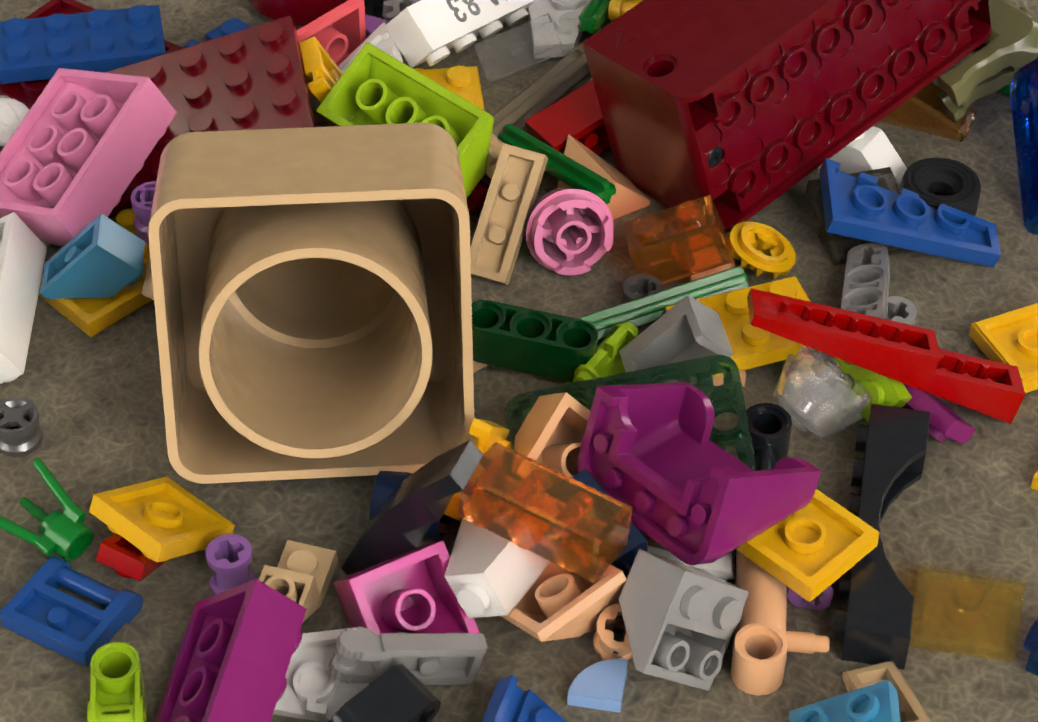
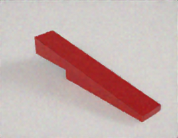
(892, 350)

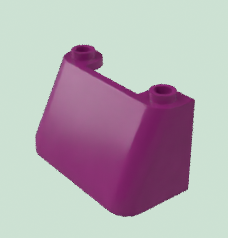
(685, 491)

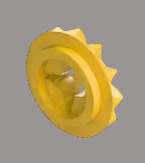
(761, 249)

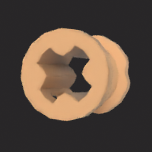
(603, 637)

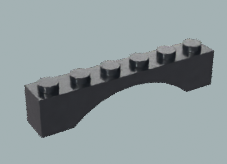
(878, 604)

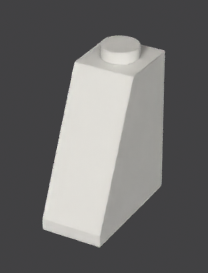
(490, 571)

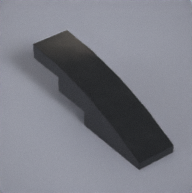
(412, 507)

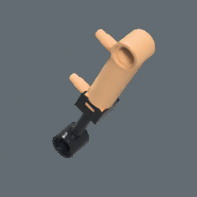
(761, 634)

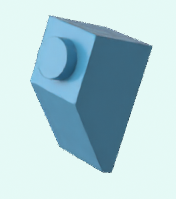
(94, 263)

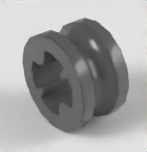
(640, 284)

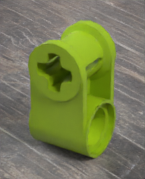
(113, 697)

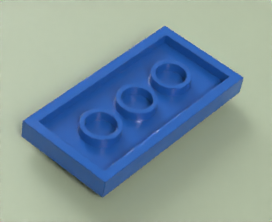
(79, 41)

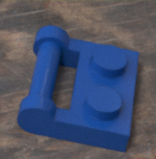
(64, 621)

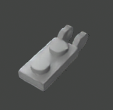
(429, 656)

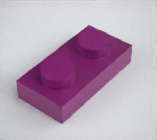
(943, 419)

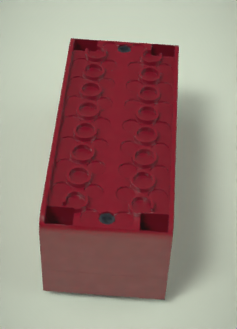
(762, 90)

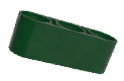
(531, 340)

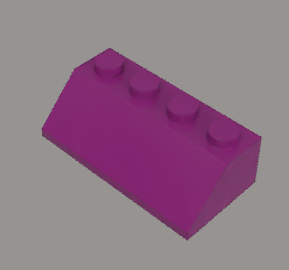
(234, 657)

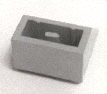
(679, 619)

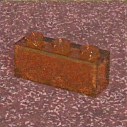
(546, 512)

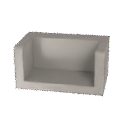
(679, 335)

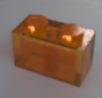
(678, 241)

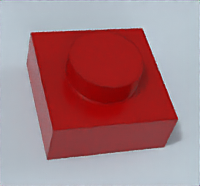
(125, 558)

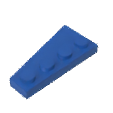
(903, 220)

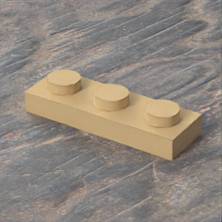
(506, 213)

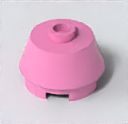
(569, 231)

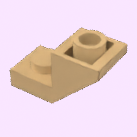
(302, 574)

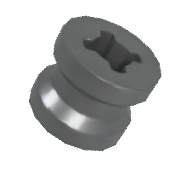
(19, 427)

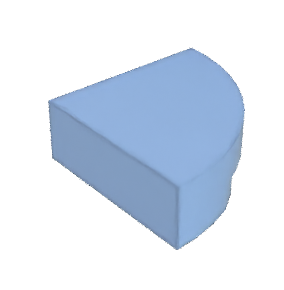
(600, 686)

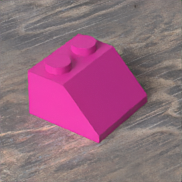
(405, 595)

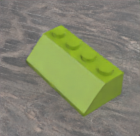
(387, 91)

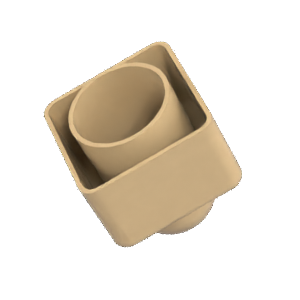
(312, 301)

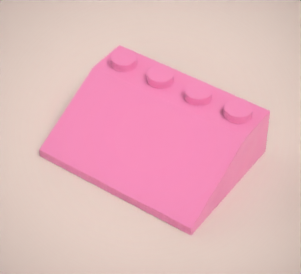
(80, 150)

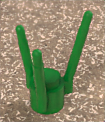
(61, 531)

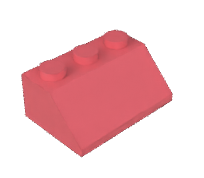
(338, 30)

